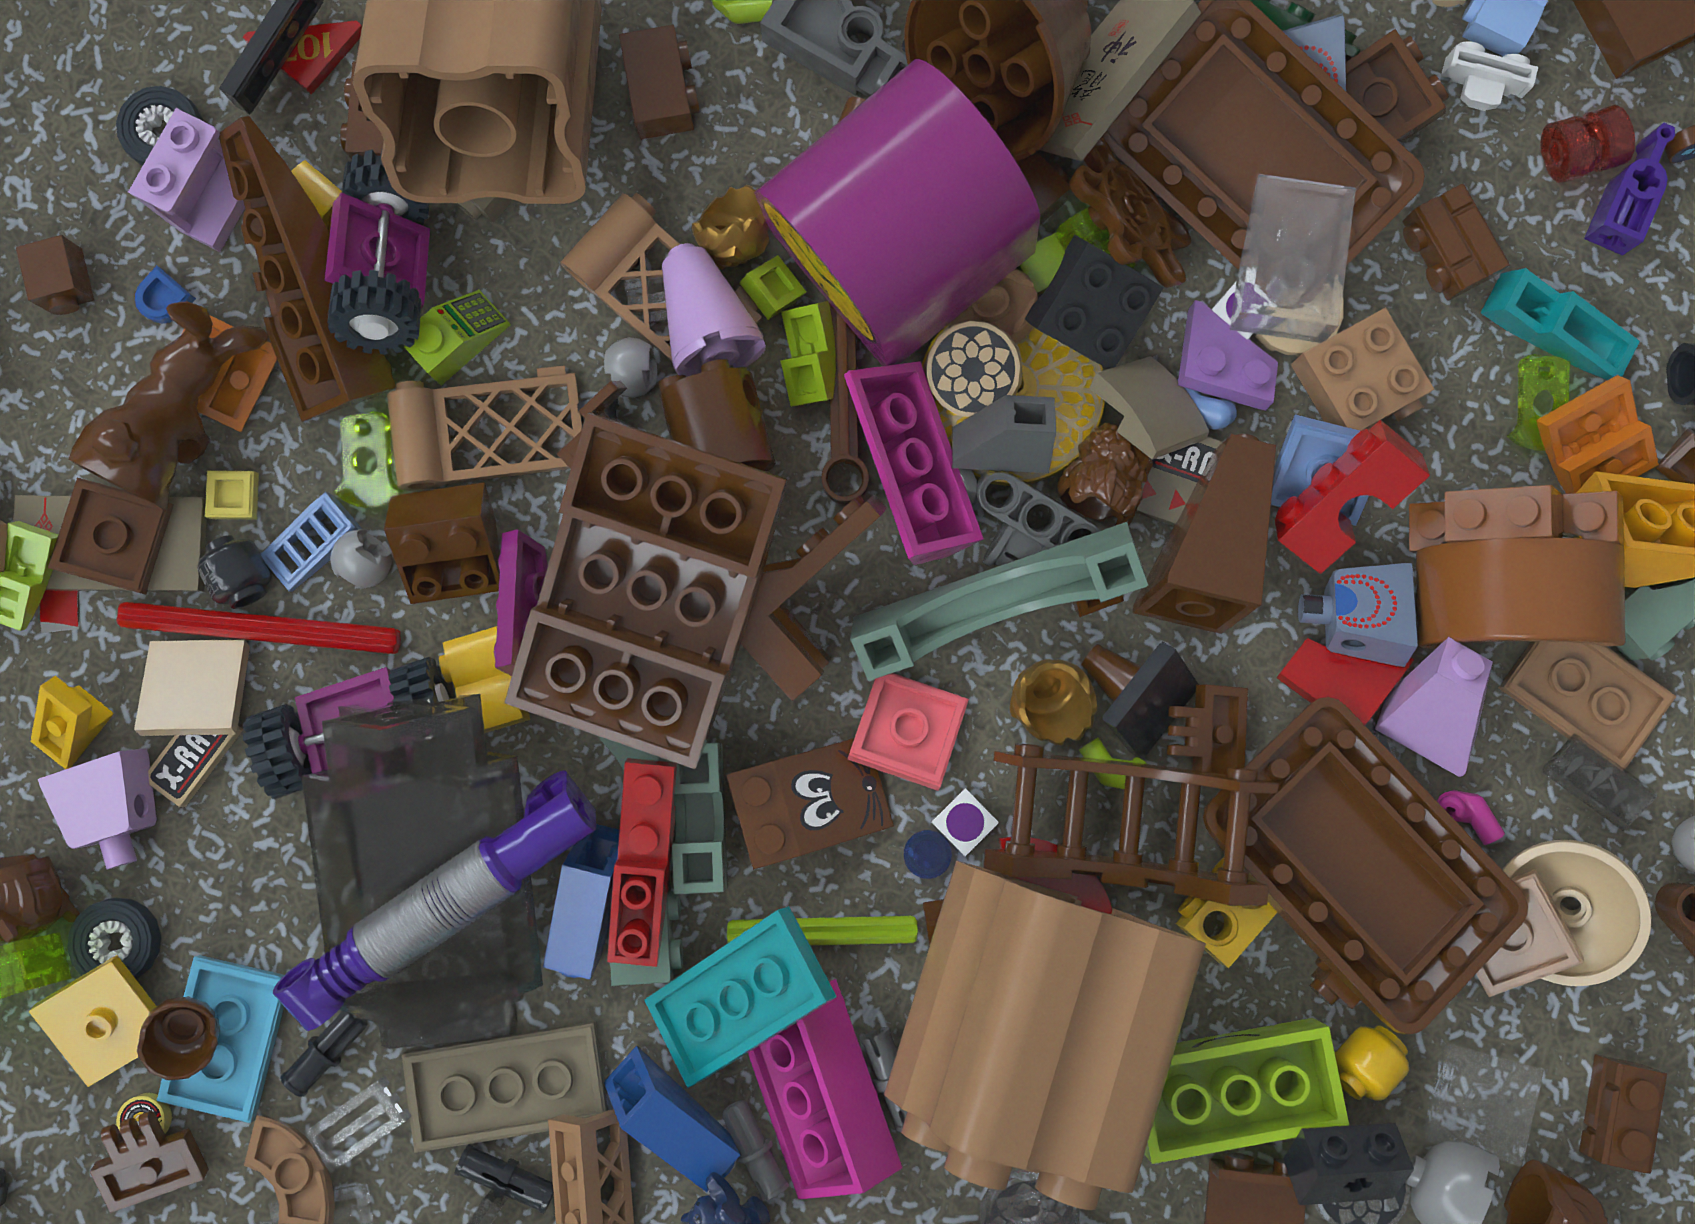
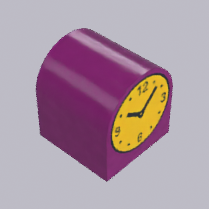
(904, 212)

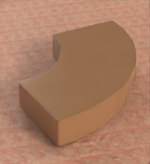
(294, 1171)

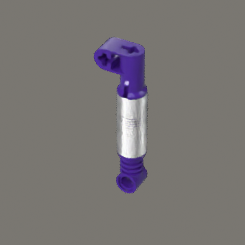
(439, 903)

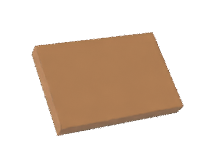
(1589, 694)

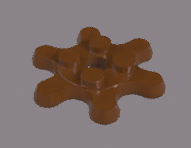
(1131, 214)

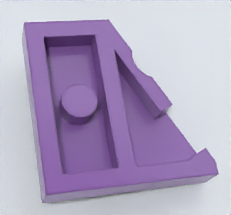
(1224, 361)

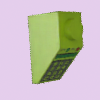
(456, 334)

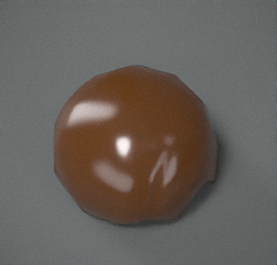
(178, 1038)

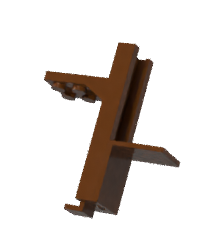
(772, 631)

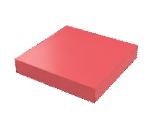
(908, 730)

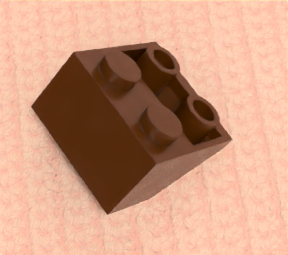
(444, 542)

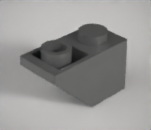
(1007, 436)

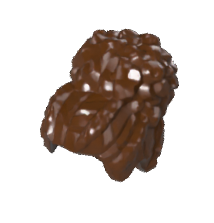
(1105, 477)

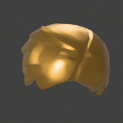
(732, 228)
(1054, 701)

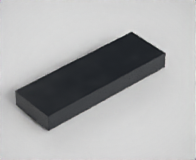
(268, 51)

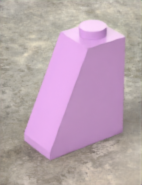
(1439, 706)

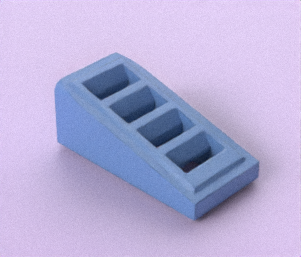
(311, 517)

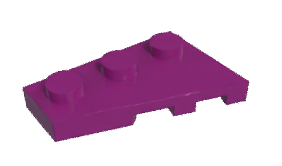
(520, 584)

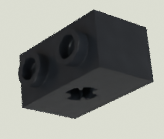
(1348, 1163)

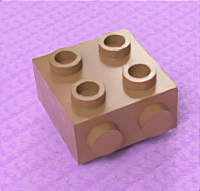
(1363, 374)

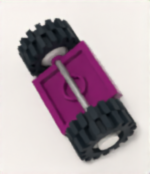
(376, 260)
(292, 743)

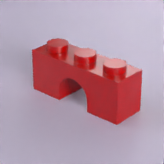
(1374, 465)

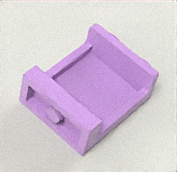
(189, 181)

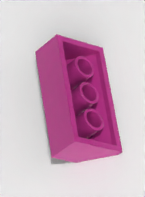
(914, 460)
(825, 1105)

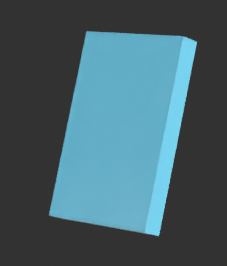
(247, 1035)

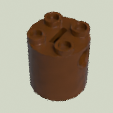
(718, 414)

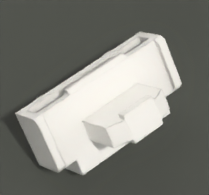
(1487, 75)

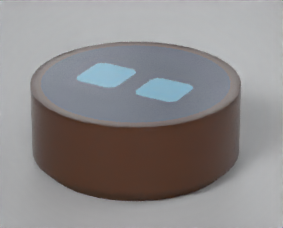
(1682, 146)

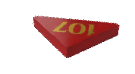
(318, 52)

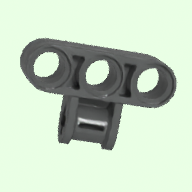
(1015, 534)

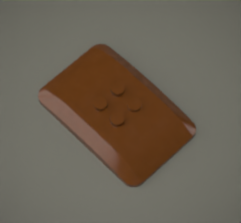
(1249, 104)
(1371, 868)

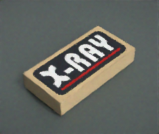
(187, 764)

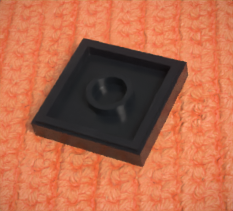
(1142, 708)

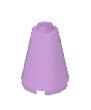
(705, 314)

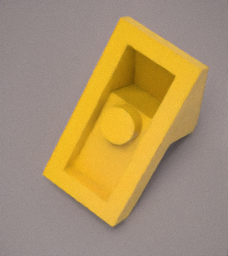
(66, 721)

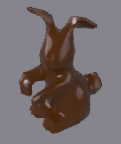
(159, 420)

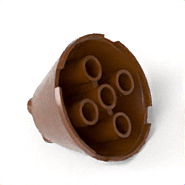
(1006, 58)

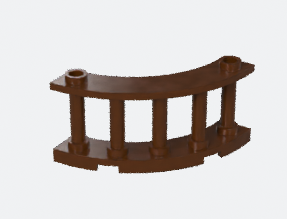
(1227, 886)

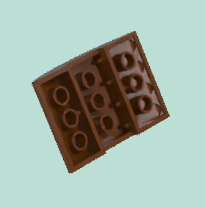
(646, 590)

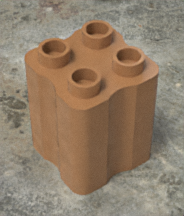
(481, 96)
(1041, 1037)

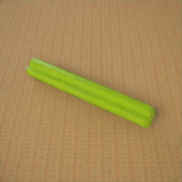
(845, 930)

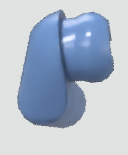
(1214, 411)

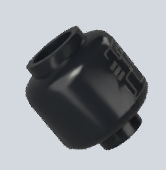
(234, 572)

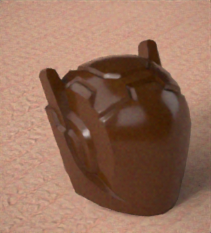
(30, 897)
(1550, 1197)

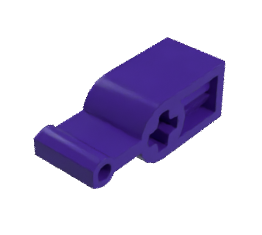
(1632, 196)

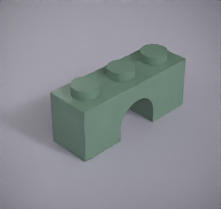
(700, 825)

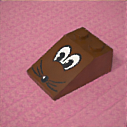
(807, 803)

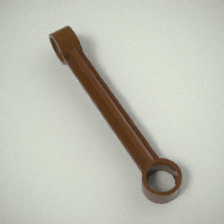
(843, 414)

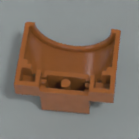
(1513, 571)

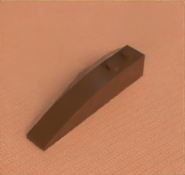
(292, 263)

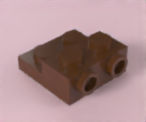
(1394, 87)

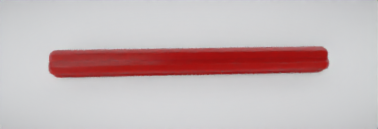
(259, 627)

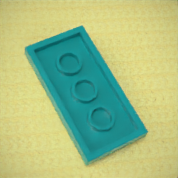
(739, 997)

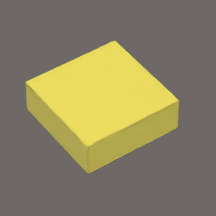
(231, 495)

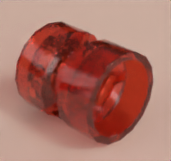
(1587, 143)

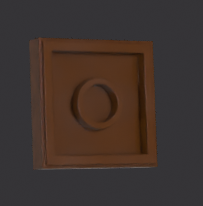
(110, 536)

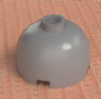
(1452, 1184)

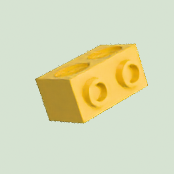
(1239, 928)

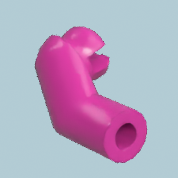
(1472, 809)

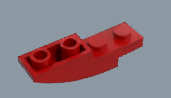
(642, 862)

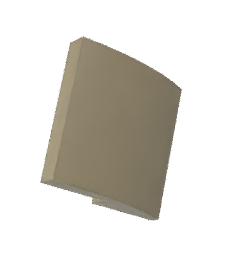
(1155, 409)

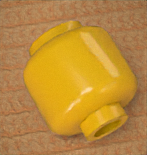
(1371, 1063)

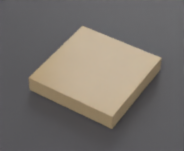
(192, 687)

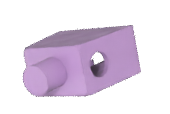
(103, 803)

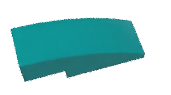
(1560, 324)

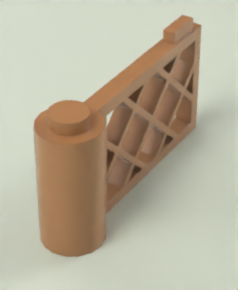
(613, 250)
(423, 437)

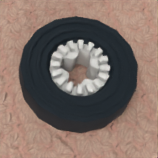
(143, 113)
(89, 942)

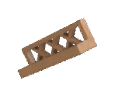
(581, 1170)

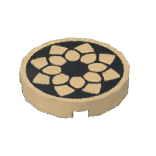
(973, 367)

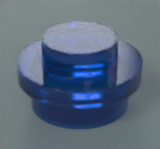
(927, 854)

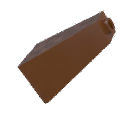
(1218, 547)

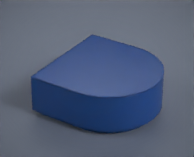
(157, 293)

